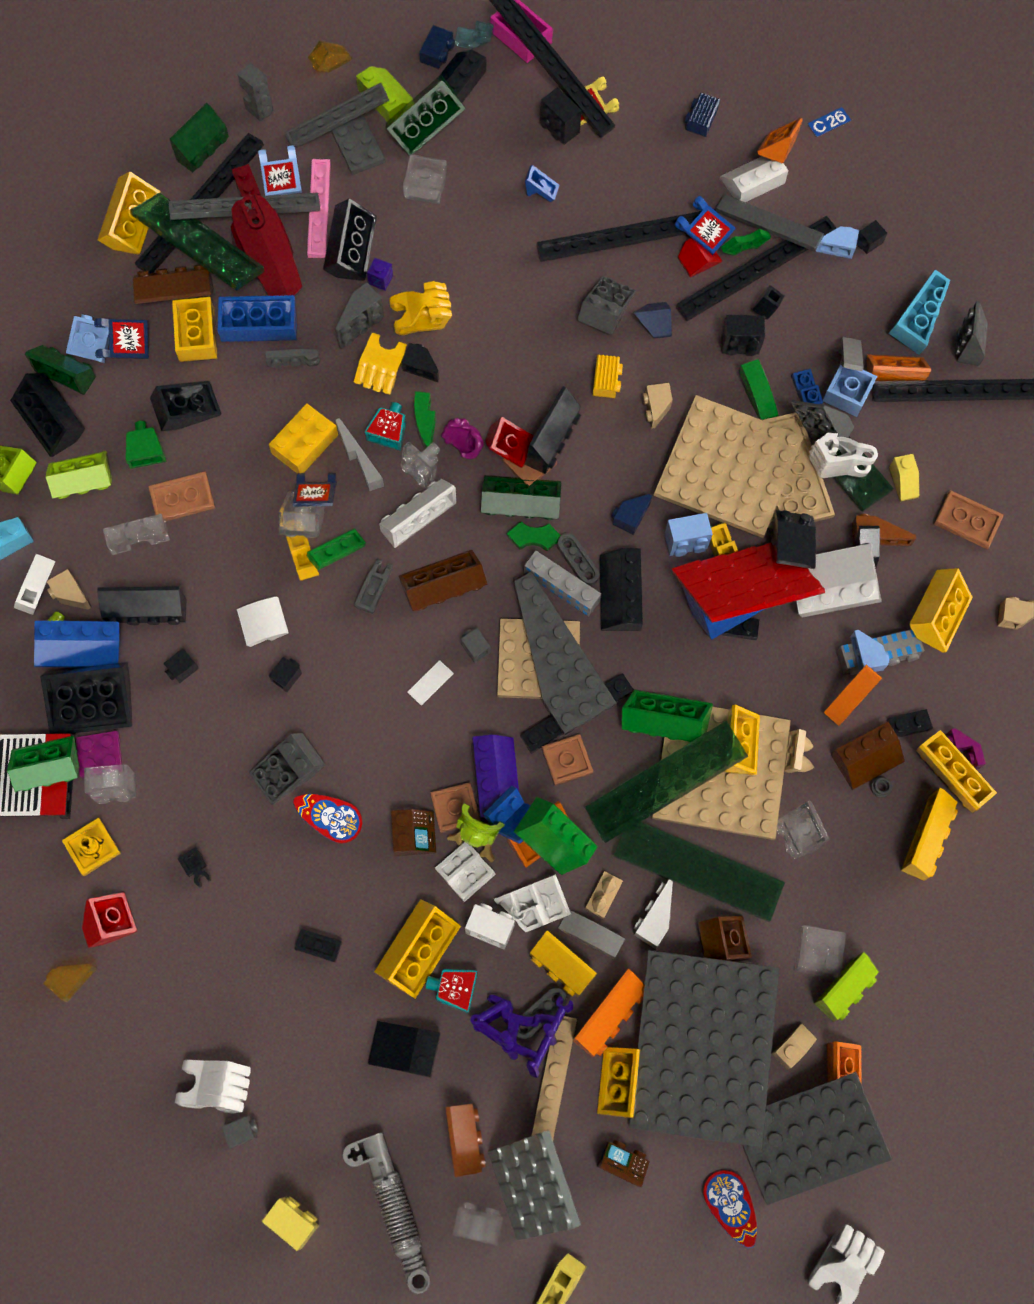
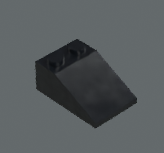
(184, 404)
(793, 539)
(404, 1049)

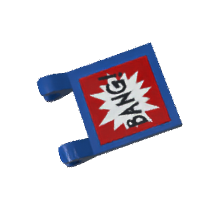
(708, 228)

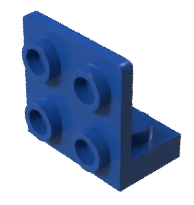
(508, 810)

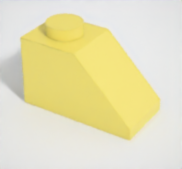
(905, 477)

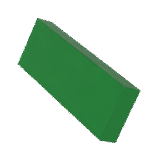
(336, 549)

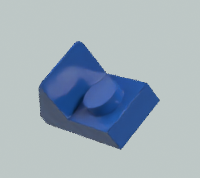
(539, 182)

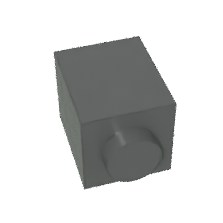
(475, 645)
(240, 1131)

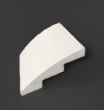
(536, 904)

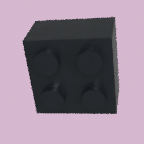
(560, 116)
(743, 334)

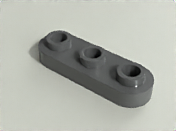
(577, 552)
(547, 1006)

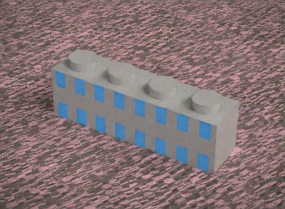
(563, 583)
(899, 647)

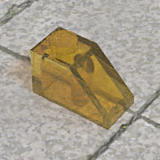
(328, 56)
(68, 979)

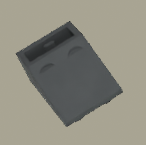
(606, 305)
(360, 314)
(972, 337)
(822, 419)
(287, 767)

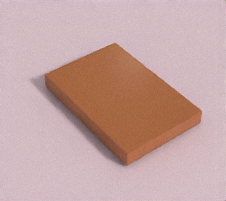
(182, 496)
(968, 519)

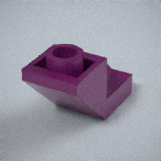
(965, 743)

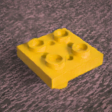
(87, 840)

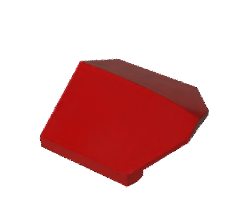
(696, 258)

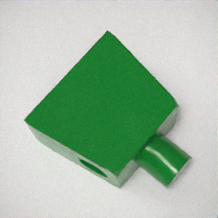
(143, 447)

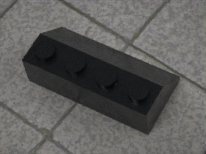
(464, 72)
(349, 241)
(46, 413)
(553, 432)
(621, 590)
(142, 605)

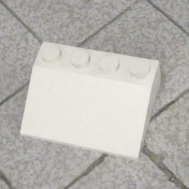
(847, 579)

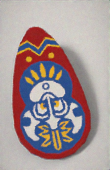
(329, 816)
(732, 1206)

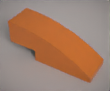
(852, 695)

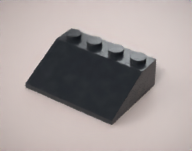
(87, 698)

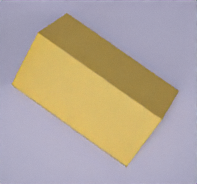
(746, 728)
(618, 1082)

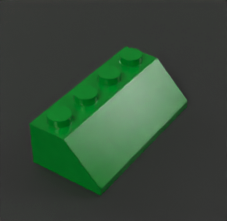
(666, 716)
(555, 837)

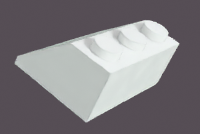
(755, 178)

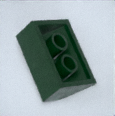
(199, 138)
(61, 368)

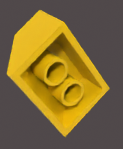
(562, 964)

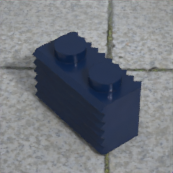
(436, 47)
(703, 114)

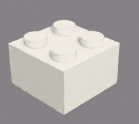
(490, 926)

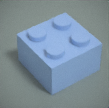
(849, 389)
(688, 534)

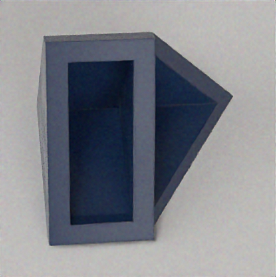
(656, 319)

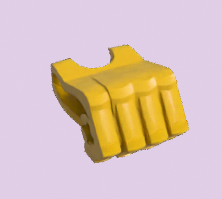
(423, 310)
(379, 365)

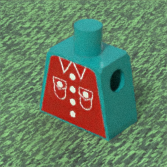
(387, 427)
(454, 988)

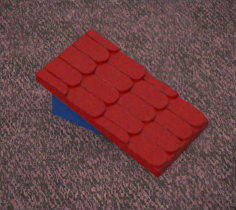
(740, 585)

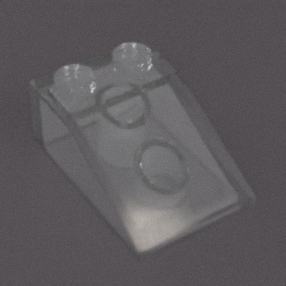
(300, 521)
(802, 830)

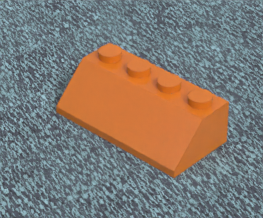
(610, 1013)

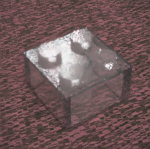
(425, 179)
(110, 783)
(819, 951)
(478, 1224)

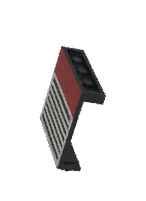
(41, 800)

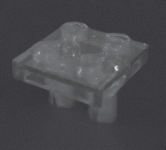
(420, 464)

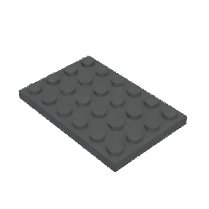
(817, 1139)

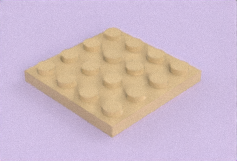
(516, 667)

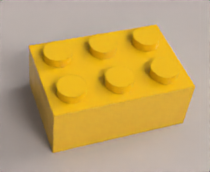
(194, 329)
(303, 439)

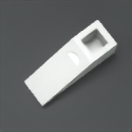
(34, 584)
(656, 922)

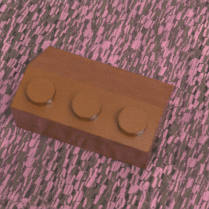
(465, 1140)

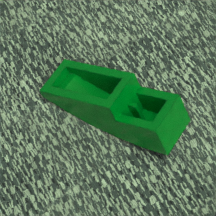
(758, 390)
(424, 418)

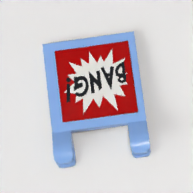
(280, 176)

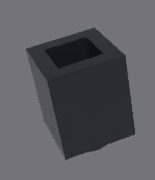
(871, 237)
(768, 302)
(180, 666)
(285, 673)

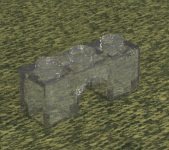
(122, 536)

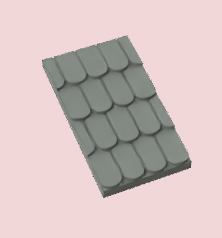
(534, 1187)

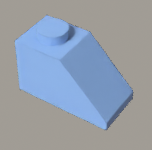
(839, 242)
(869, 652)

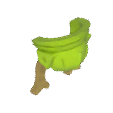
(476, 833)

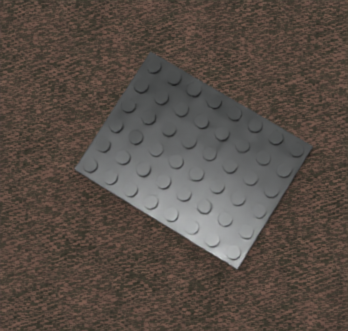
(705, 1048)

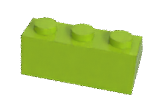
(396, 93)
(79, 475)
(847, 987)

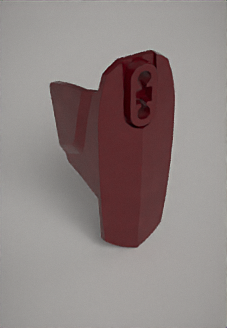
(266, 244)

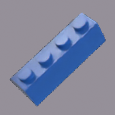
(257, 318)
(75, 643)

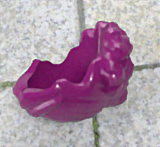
(463, 437)

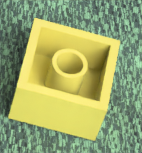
(290, 1222)

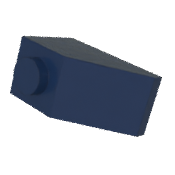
(631, 513)

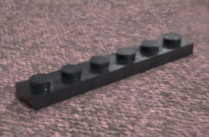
(549, 730)

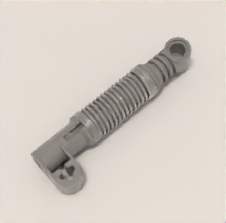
(387, 1186)

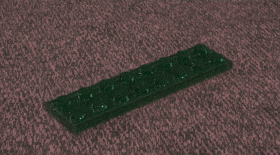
(199, 243)
(666, 781)
(700, 870)

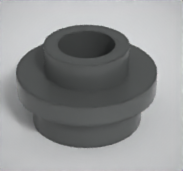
(887, 787)

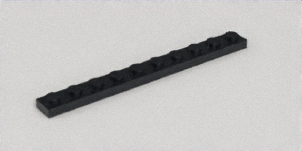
(554, 65)
(211, 189)
(612, 237)
(747, 274)
(953, 390)

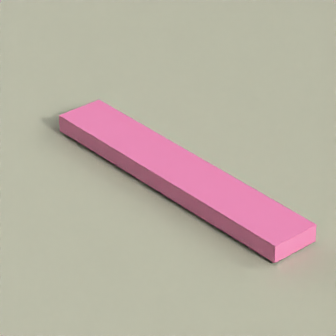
(319, 219)

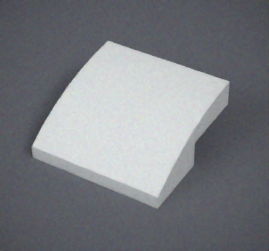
(262, 621)
(465, 871)

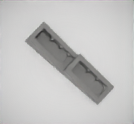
(851, 354)
(354, 451)

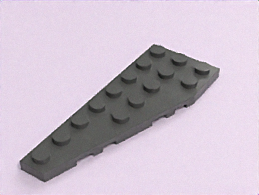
(564, 673)

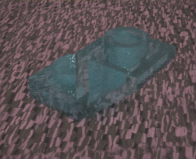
(473, 38)

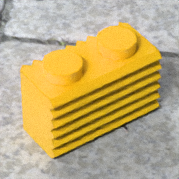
(606, 376)

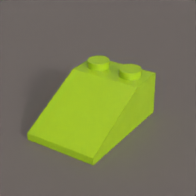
(14, 469)

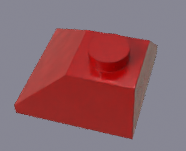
(509, 441)
(107, 919)

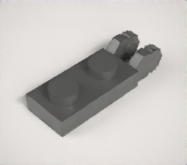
(292, 357)
(373, 588)

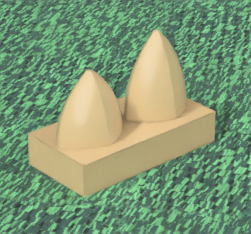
(796, 746)
(603, 895)

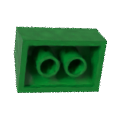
(43, 764)

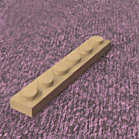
(554, 1078)

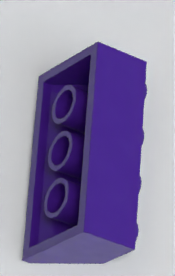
(494, 768)

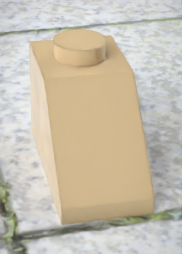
(67, 590)
(794, 1047)

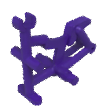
(508, 1038)

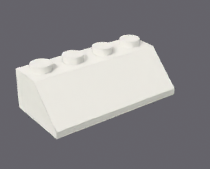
(418, 512)

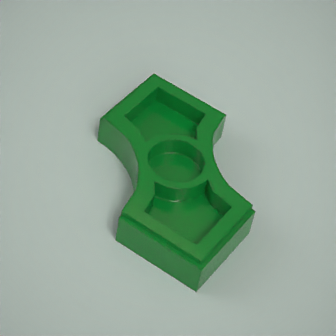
(746, 242)
(525, 536)

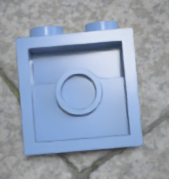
(87, 338)

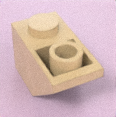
(658, 401)
(1015, 613)

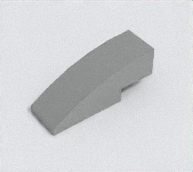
(592, 934)

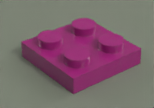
(98, 750)

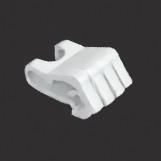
(828, 465)
(216, 1085)
(846, 1262)

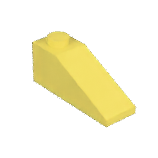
(562, 1281)

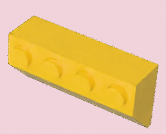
(121, 229)
(941, 609)
(956, 771)
(929, 835)
(417, 948)

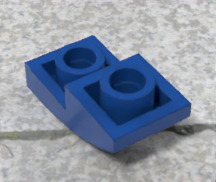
(806, 387)

